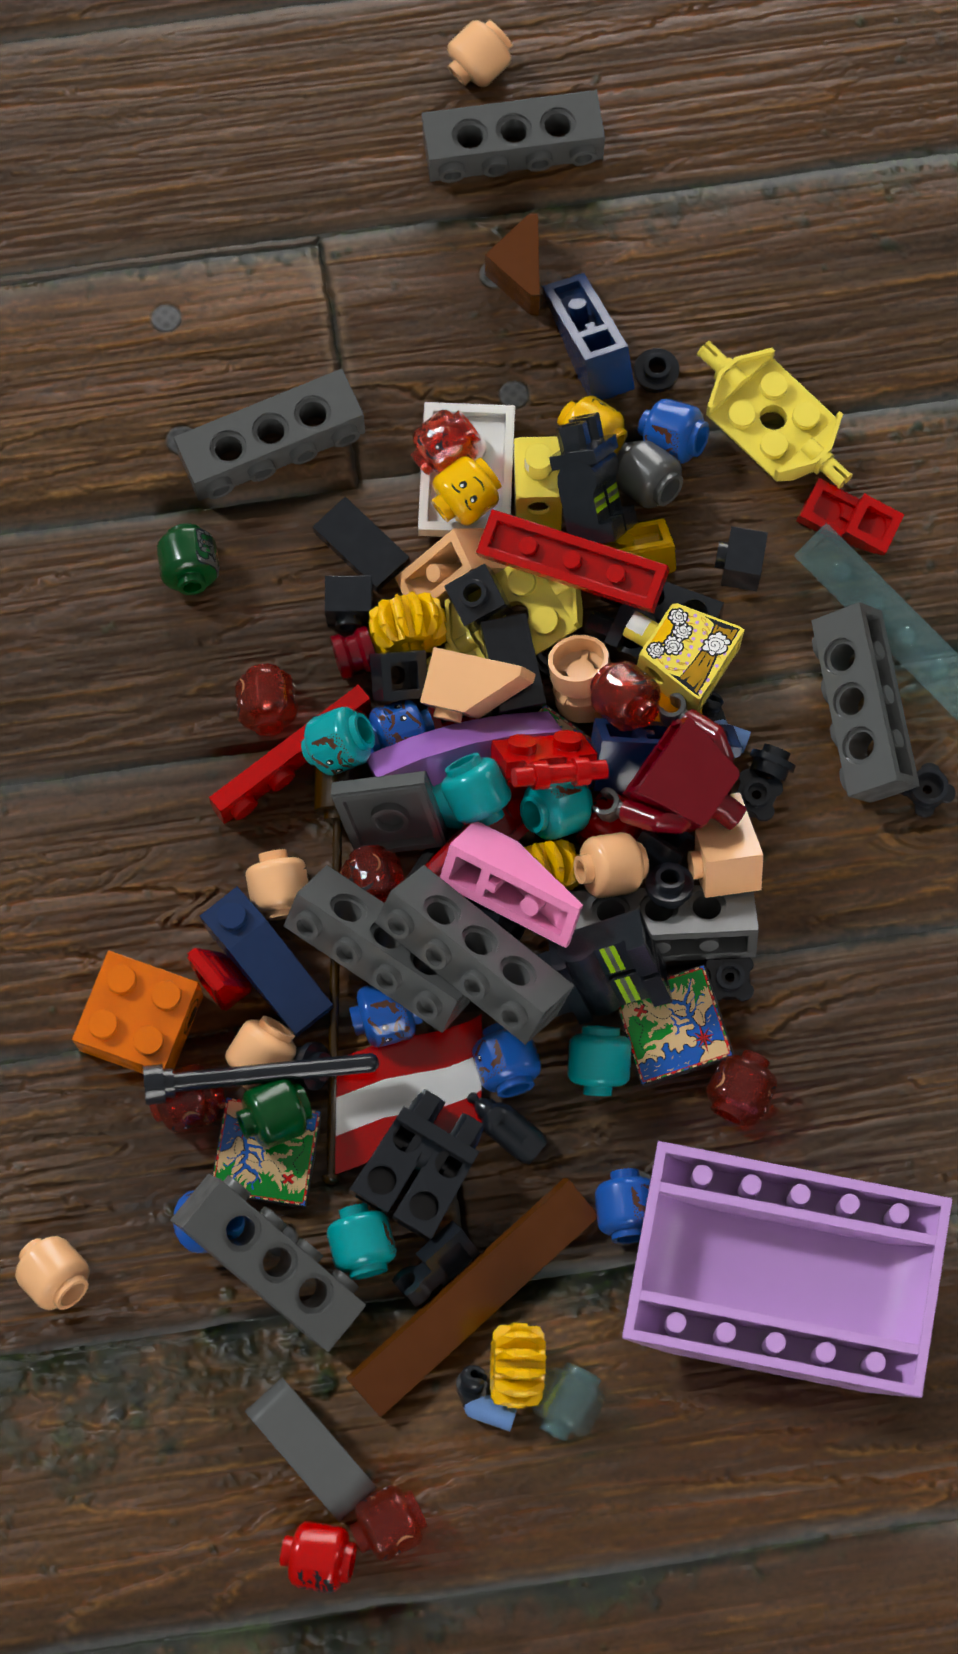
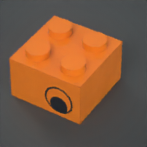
(137, 1014)

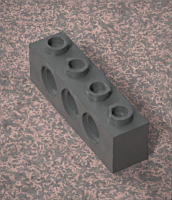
(528, 119)
(282, 414)
(882, 719)
(341, 923)
(683, 932)
(474, 954)
(205, 1221)

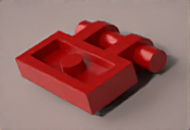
(548, 760)

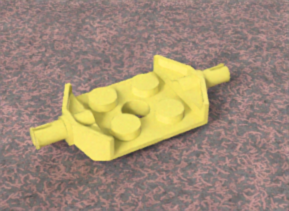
(760, 385)
(551, 606)

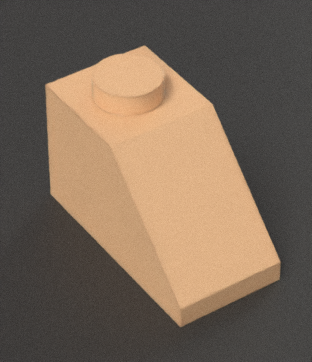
(444, 563)
(470, 684)
(727, 859)

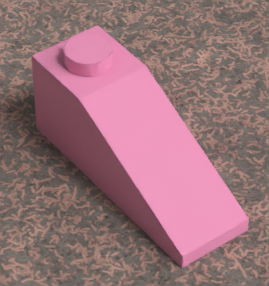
(510, 882)

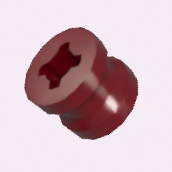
(352, 652)

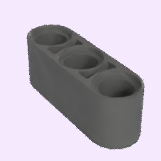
(310, 1449)

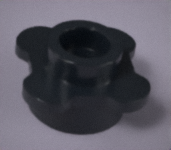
(768, 788)
(942, 792)
(737, 989)

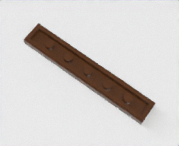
(472, 1297)

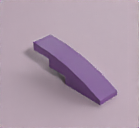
(443, 746)

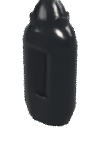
(509, 1128)

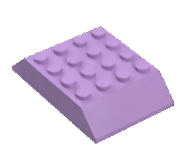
(788, 1271)

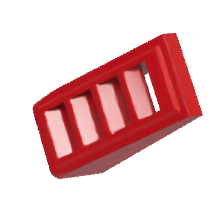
(219, 977)

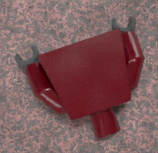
(681, 779)

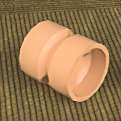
(571, 670)

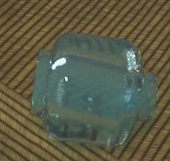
(569, 1402)

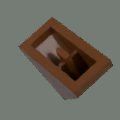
(515, 264)

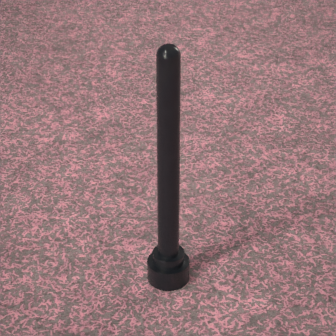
(163, 1083)

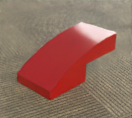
(860, 522)

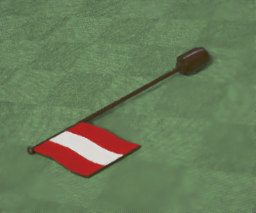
(368, 1103)

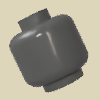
(649, 474)

